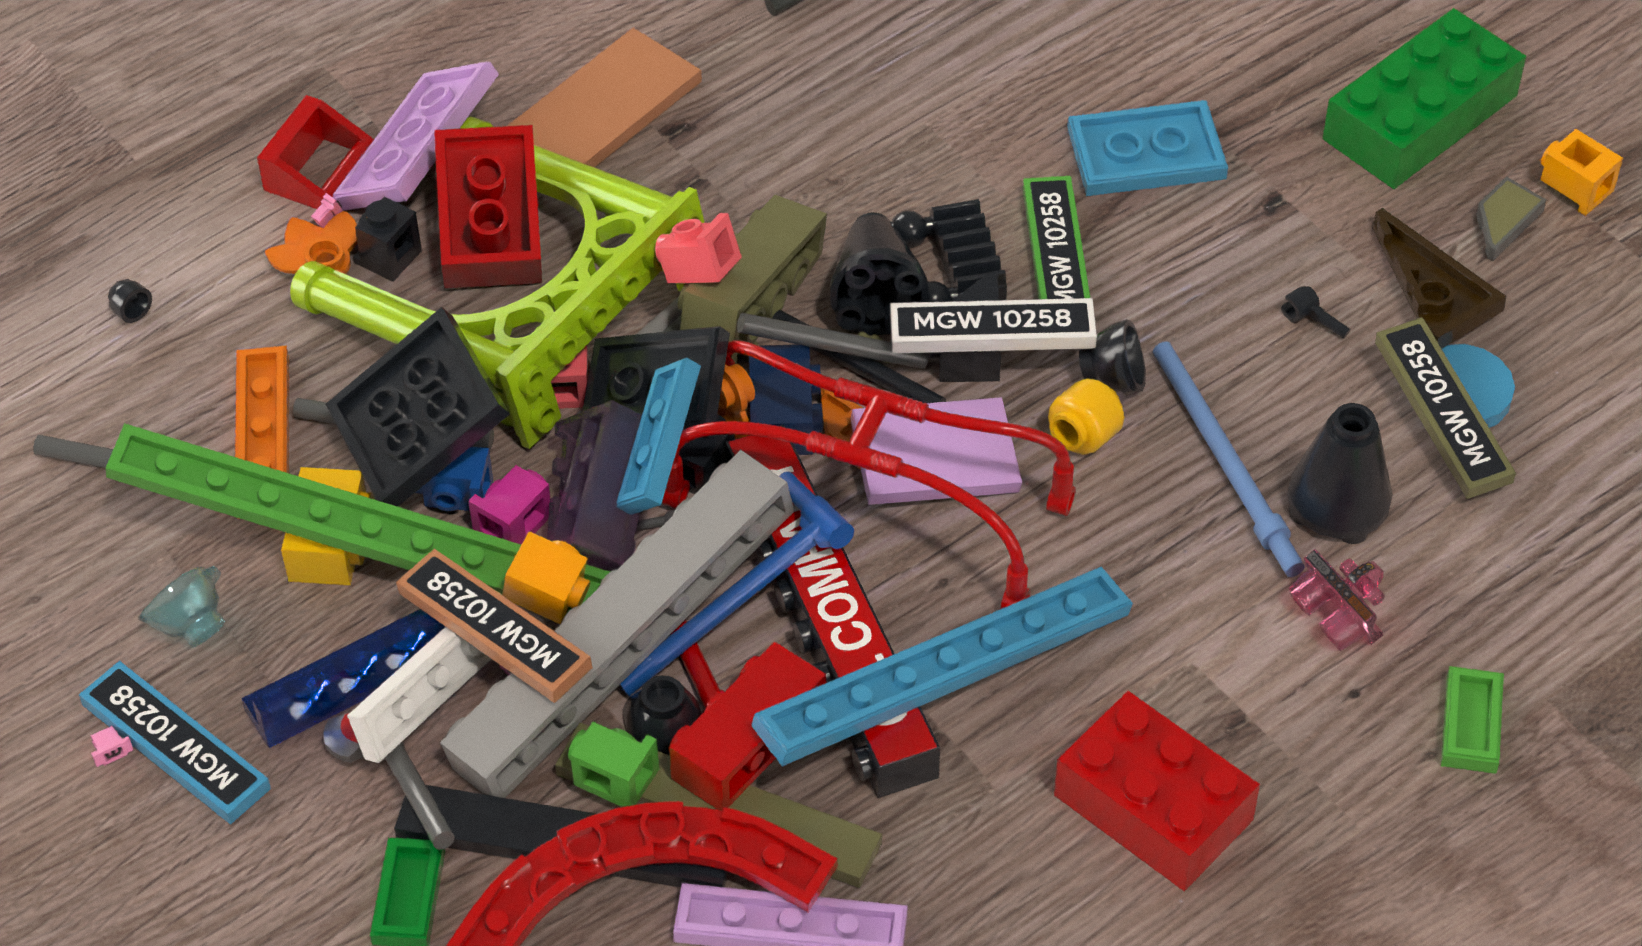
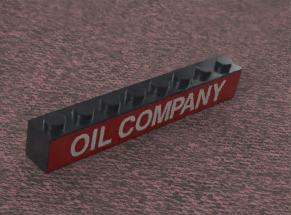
(842, 634)

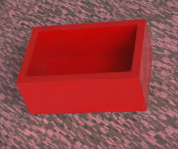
(1156, 790)

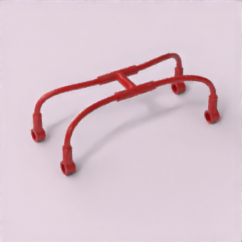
(858, 450)

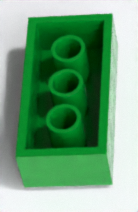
(1423, 98)

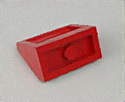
(295, 144)

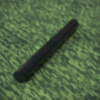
(874, 370)

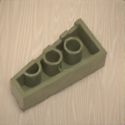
(777, 255)

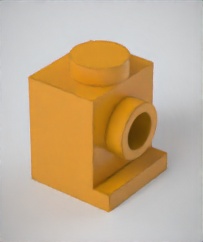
(1581, 170)

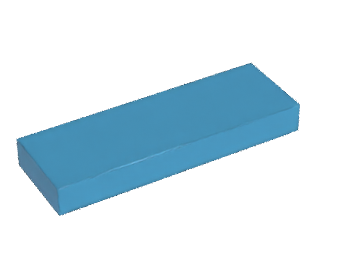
(658, 436)

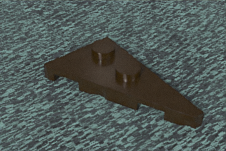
(1434, 283)

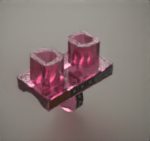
(1353, 617)

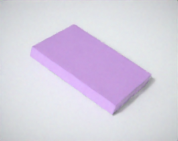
(967, 458)

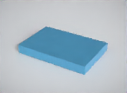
(1147, 148)

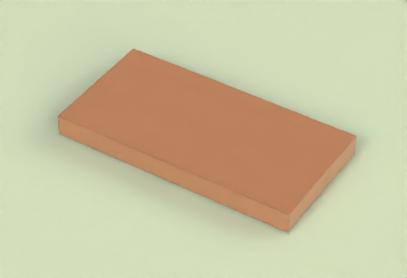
(610, 99)

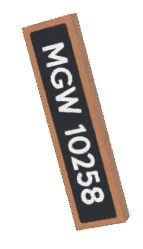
(494, 625)

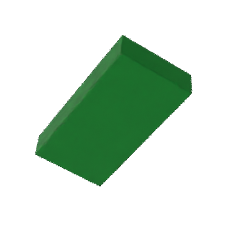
(407, 893)

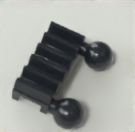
(962, 245)

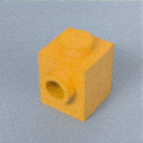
(546, 577)

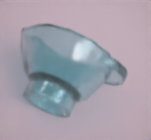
(187, 607)

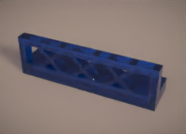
(337, 679)

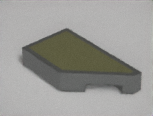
(1507, 214)

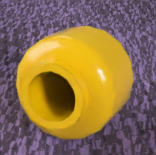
(1086, 416)

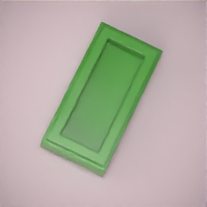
(1472, 720)

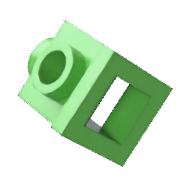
(613, 763)

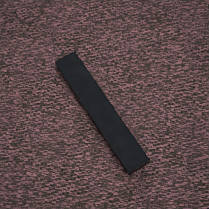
(519, 827)

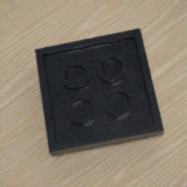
(417, 409)

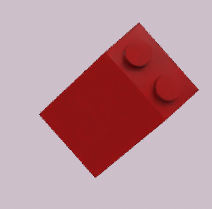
(488, 206)

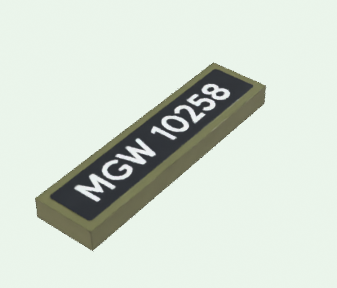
(1445, 408)

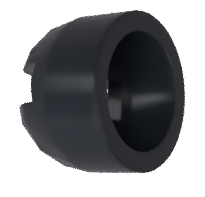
(129, 300)

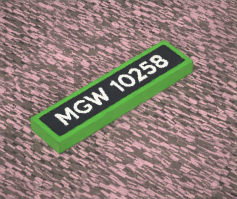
(1055, 238)

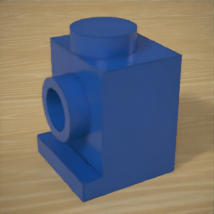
(459, 481)

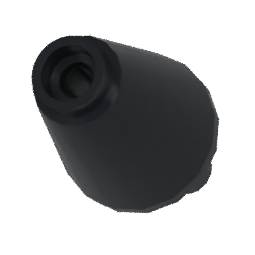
(874, 273)
(1343, 478)

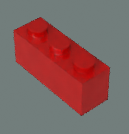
(721, 749)

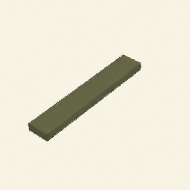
(847, 841)

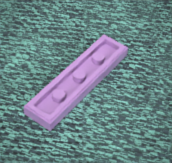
(764, 919)

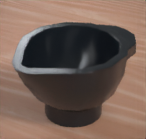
(1116, 359)
(660, 711)

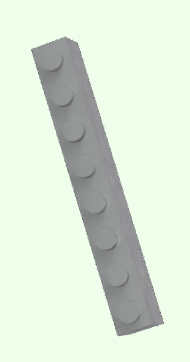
(623, 622)

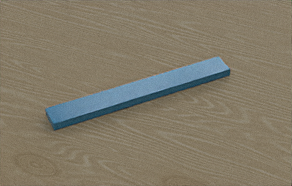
(939, 666)

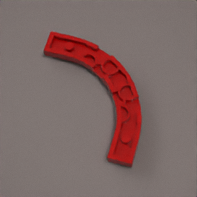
(636, 838)

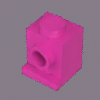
(512, 506)

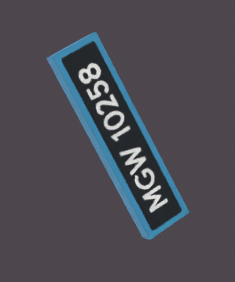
(175, 742)

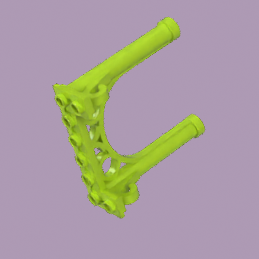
(569, 306)

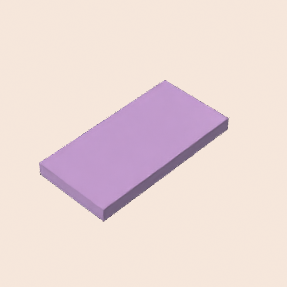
(406, 143)

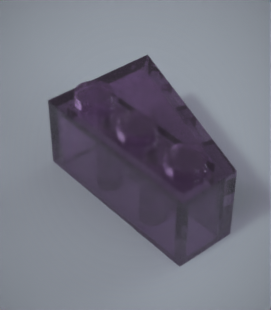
(591, 476)

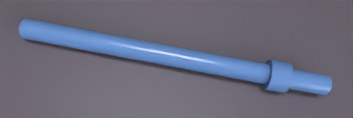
(1268, 526)

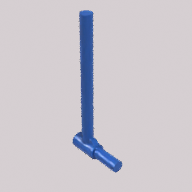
(820, 527)

